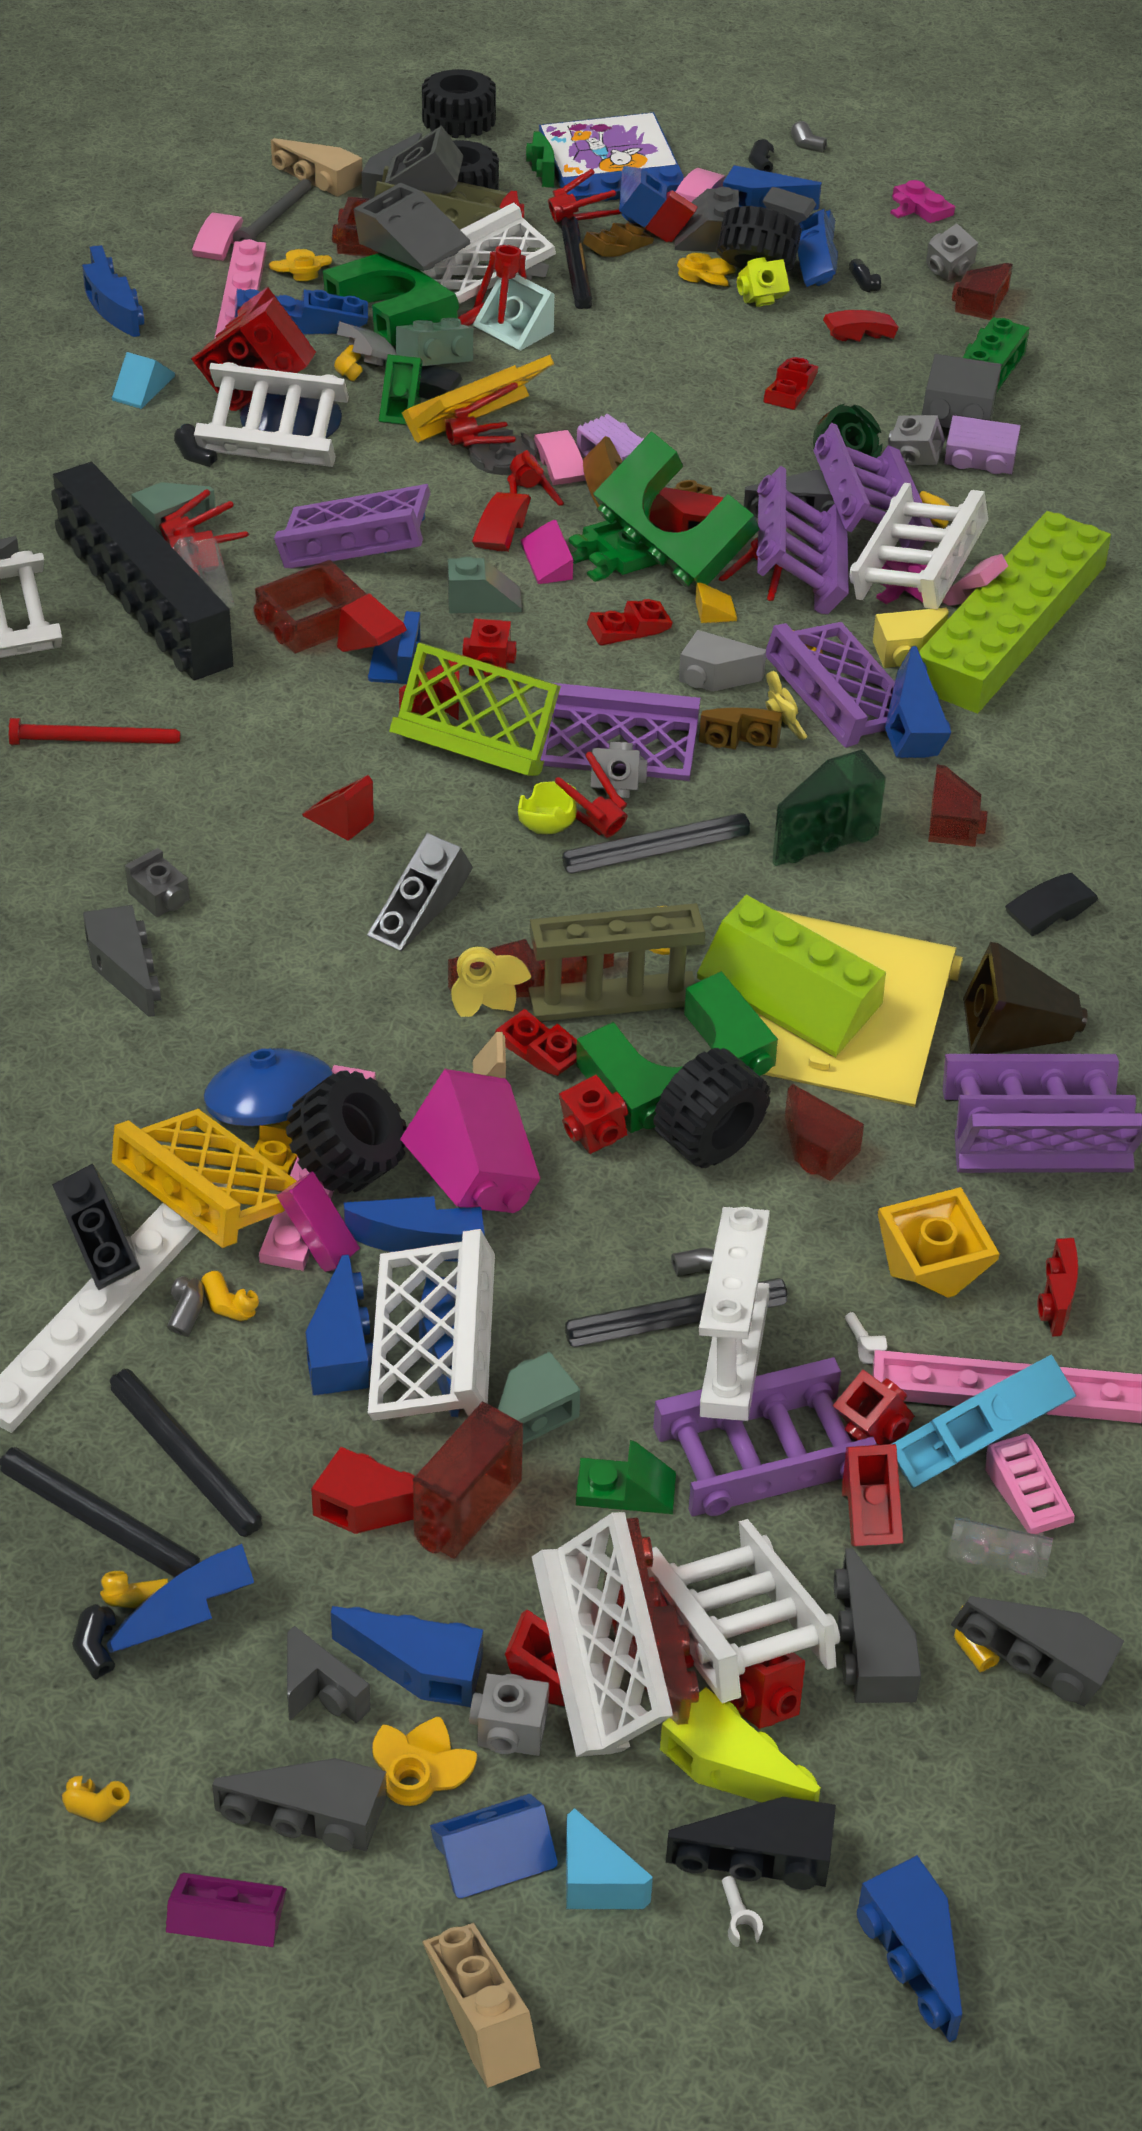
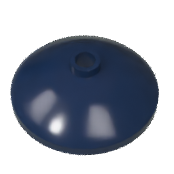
(304, 418)

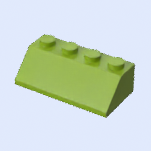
(794, 975)

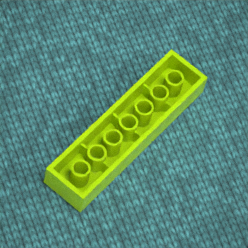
(1015, 611)

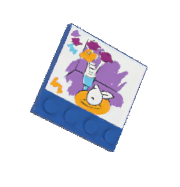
(606, 148)

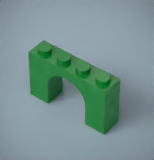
(406, 292)
(693, 554)
(719, 1017)

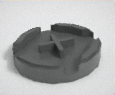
(498, 457)

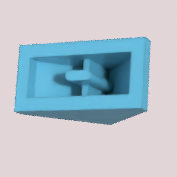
(140, 380)
(600, 1872)

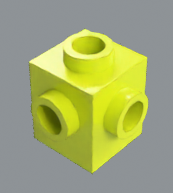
(763, 281)

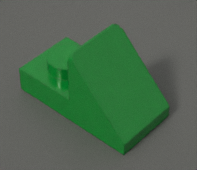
(400, 387)
(634, 1485)

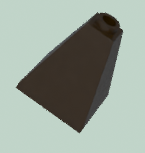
(1018, 1006)

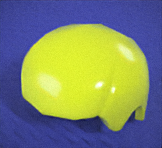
(547, 809)

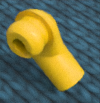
(346, 364)

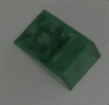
(830, 809)

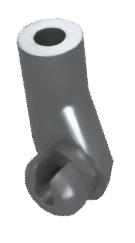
(805, 139)
(692, 1261)
(190, 1299)

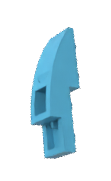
(982, 1420)

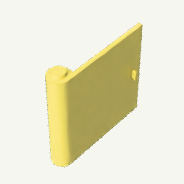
(893, 1046)

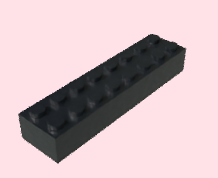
(143, 571)

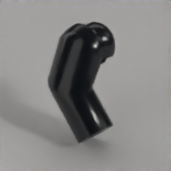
(759, 155)
(862, 276)
(190, 450)
(91, 1627)

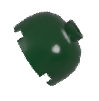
(856, 427)

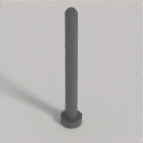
(273, 212)

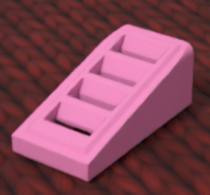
(1021, 1457)

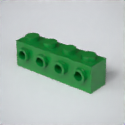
(1000, 343)

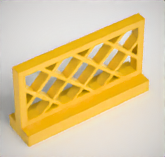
(429, 417)
(190, 1188)

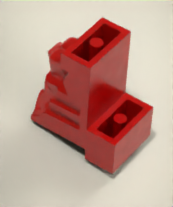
(257, 338)

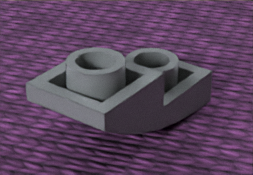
(367, 343)

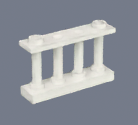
(272, 445)
(942, 562)
(39, 633)
(734, 1313)
(712, 1654)

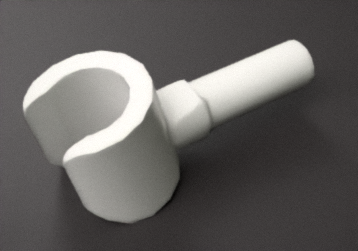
(866, 1343)
(739, 1913)

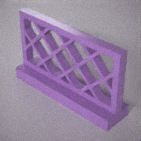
(352, 536)
(825, 691)
(623, 711)
(1048, 1142)

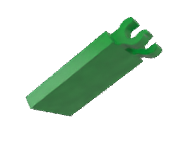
(611, 550)

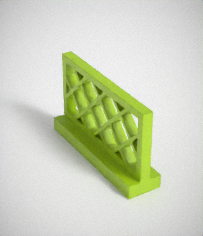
(467, 742)

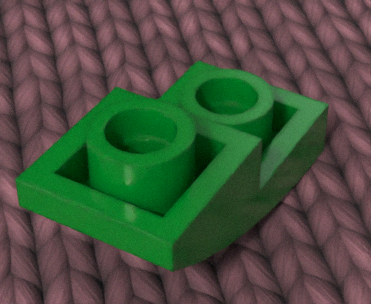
(542, 158)

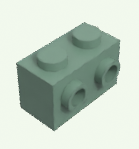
(436, 342)

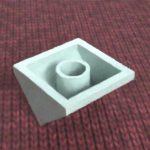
(527, 313)

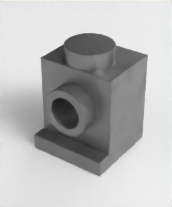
(156, 883)

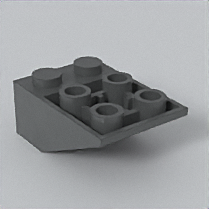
(408, 228)

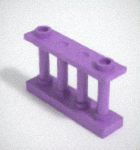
(846, 480)
(827, 536)
(1033, 1084)
(772, 1397)

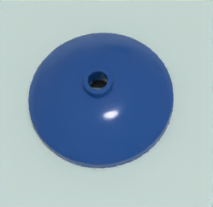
(263, 1086)

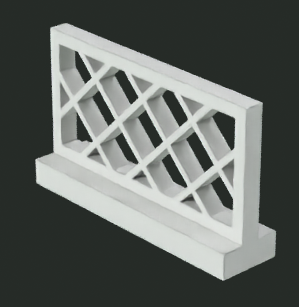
(496, 229)
(470, 1334)
(581, 1640)

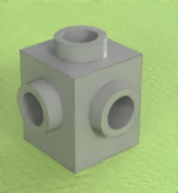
(951, 252)
(918, 439)
(620, 754)
(510, 1714)

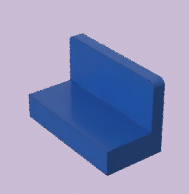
(394, 658)
(495, 1845)

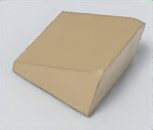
(492, 1058)

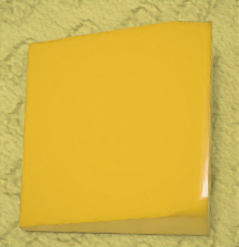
(714, 605)

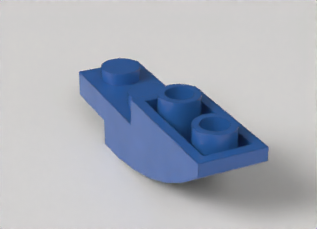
(816, 248)
(111, 294)
(317, 310)

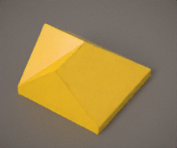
(936, 1241)

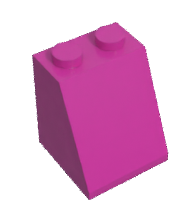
(474, 1142)

